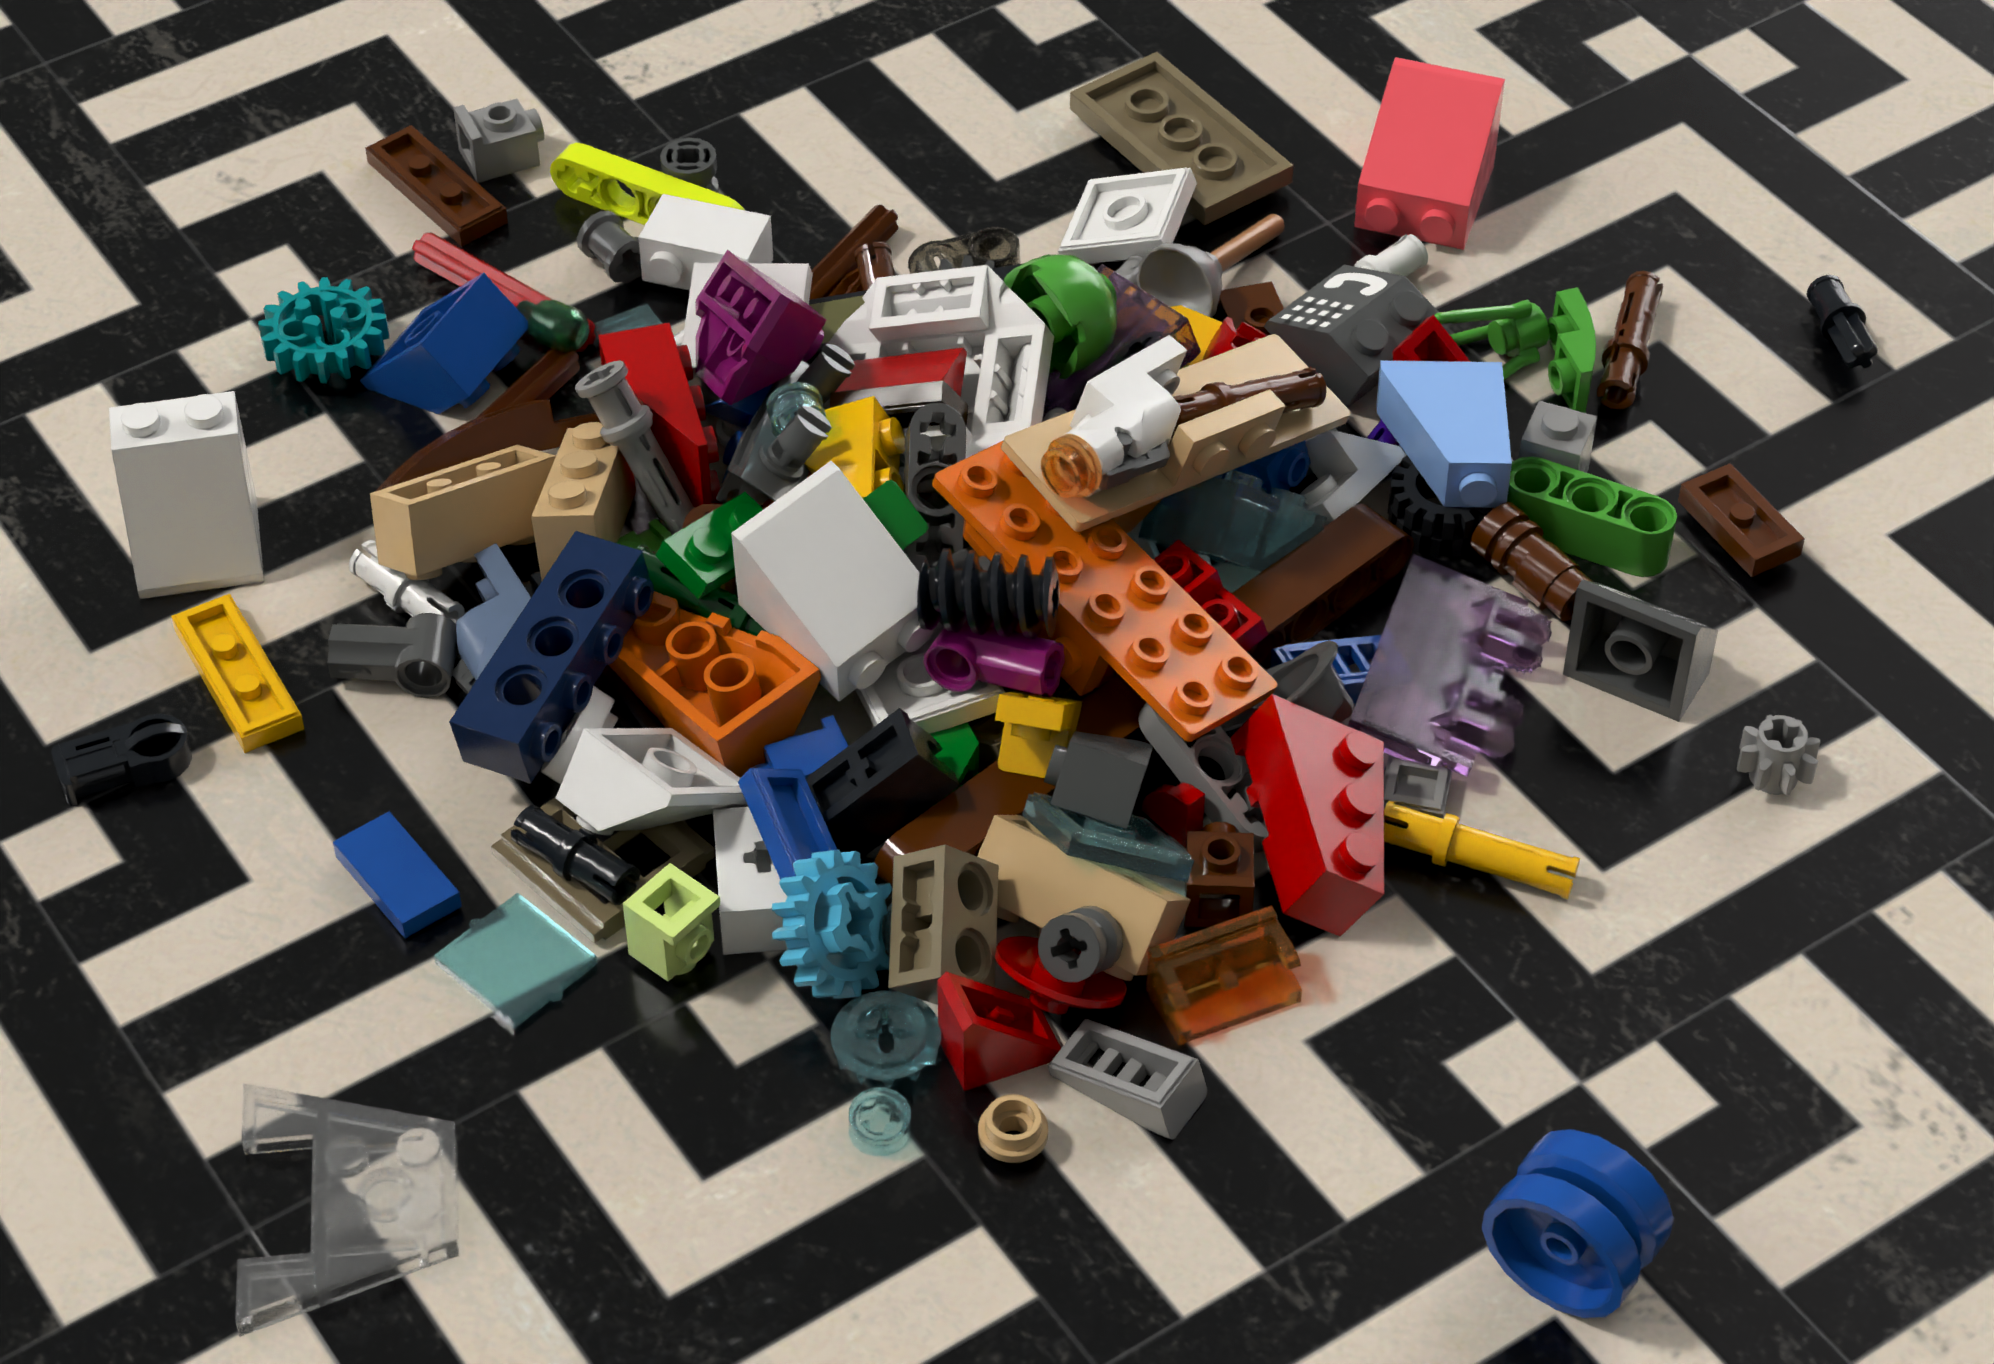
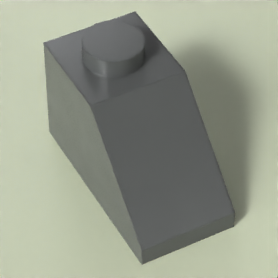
(1098, 776)

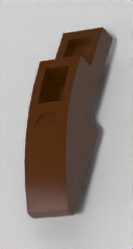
(522, 424)

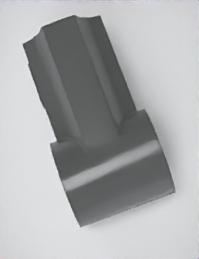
(413, 655)

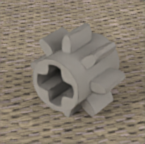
(1778, 754)

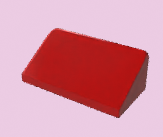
(909, 369)

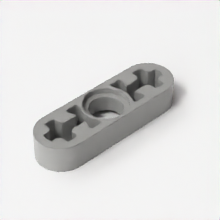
(1185, 765)

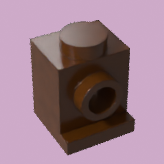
(1220, 867)

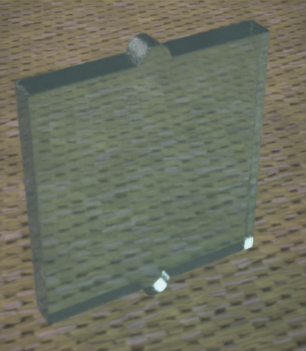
(515, 960)

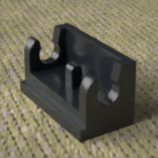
(880, 783)

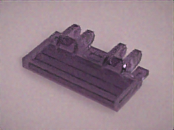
(1442, 666)

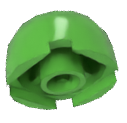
(1074, 305)

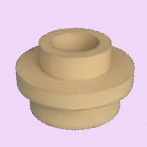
(1016, 1114)

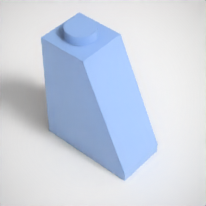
(1450, 426)

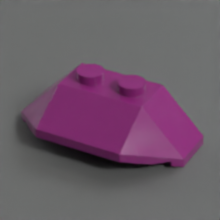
(751, 330)

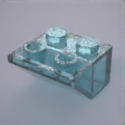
(1233, 521)

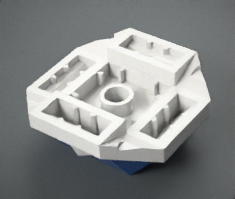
(958, 309)

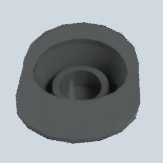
(1308, 682)

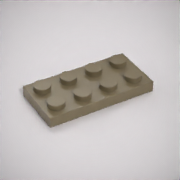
(1172, 123)

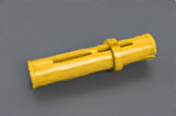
(1478, 849)

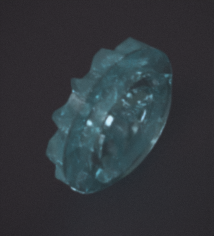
(858, 1030)

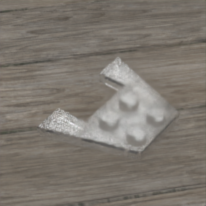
(377, 1203)

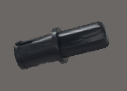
(1842, 321)

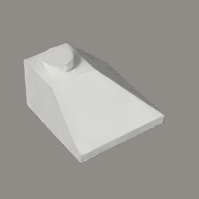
(643, 780)

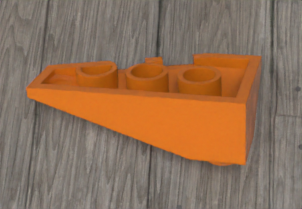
(716, 681)

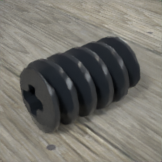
(988, 596)

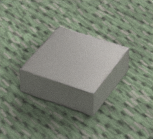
(1417, 786)

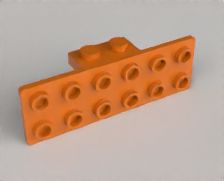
(1111, 602)

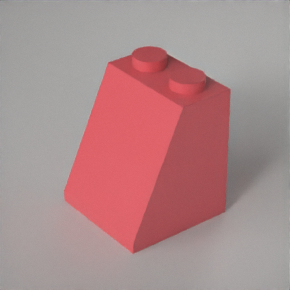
(1430, 153)

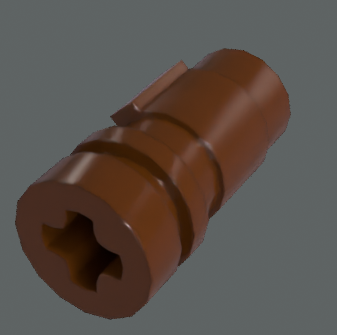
(1538, 566)

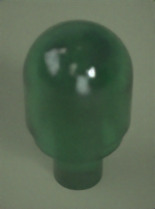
(556, 324)

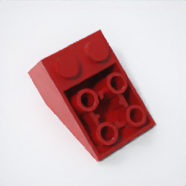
(660, 380)

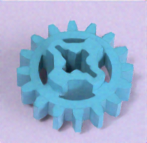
(833, 924)

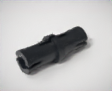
(575, 854)

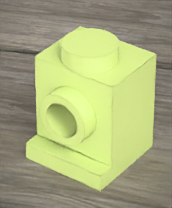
(682, 935)

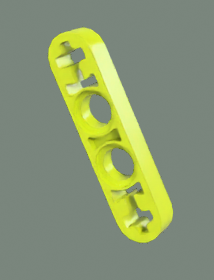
(593, 176)

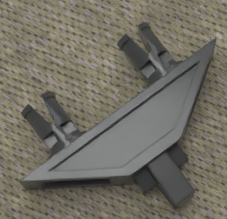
(772, 465)

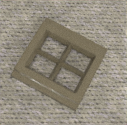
(572, 899)

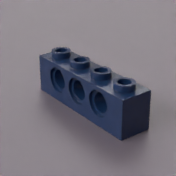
(552, 657)

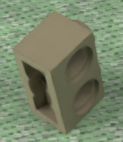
(942, 920)

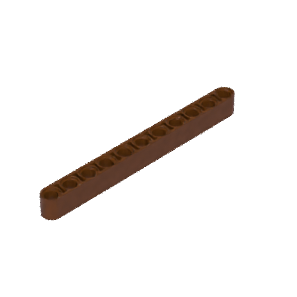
(1291, 596)

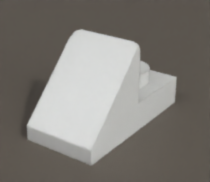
(1346, 470)

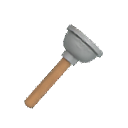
(1193, 277)

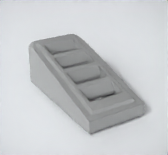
(1159, 1106)

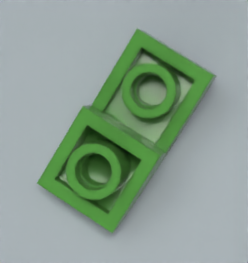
(1574, 347)

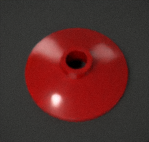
(1021, 961)

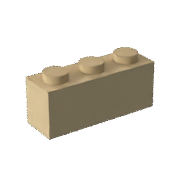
(584, 493)
(459, 511)
(1044, 883)

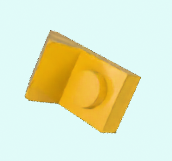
(1033, 729)

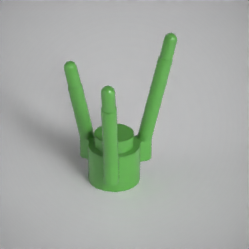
(1515, 331)

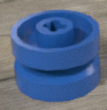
(1578, 1223)

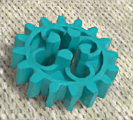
(295, 335)

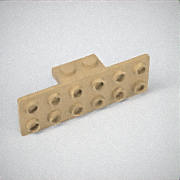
(1200, 446)

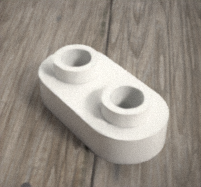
(595, 715)

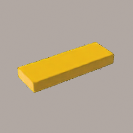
(237, 673)

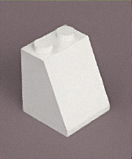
(186, 494)
(829, 581)

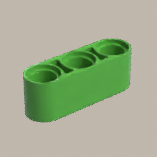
(1595, 516)

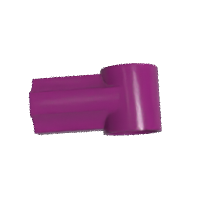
(1010, 662)

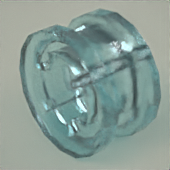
(788, 400)
(863, 1112)

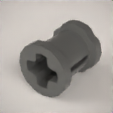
(605, 239)

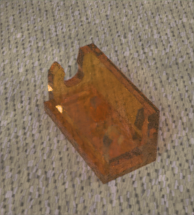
(1223, 975)

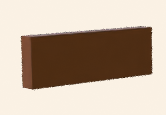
(436, 185)

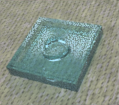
(1137, 848)

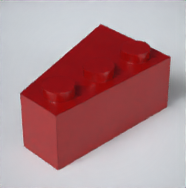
(1321, 811)

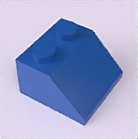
(450, 349)

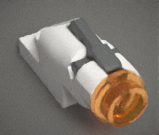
(1119, 424)

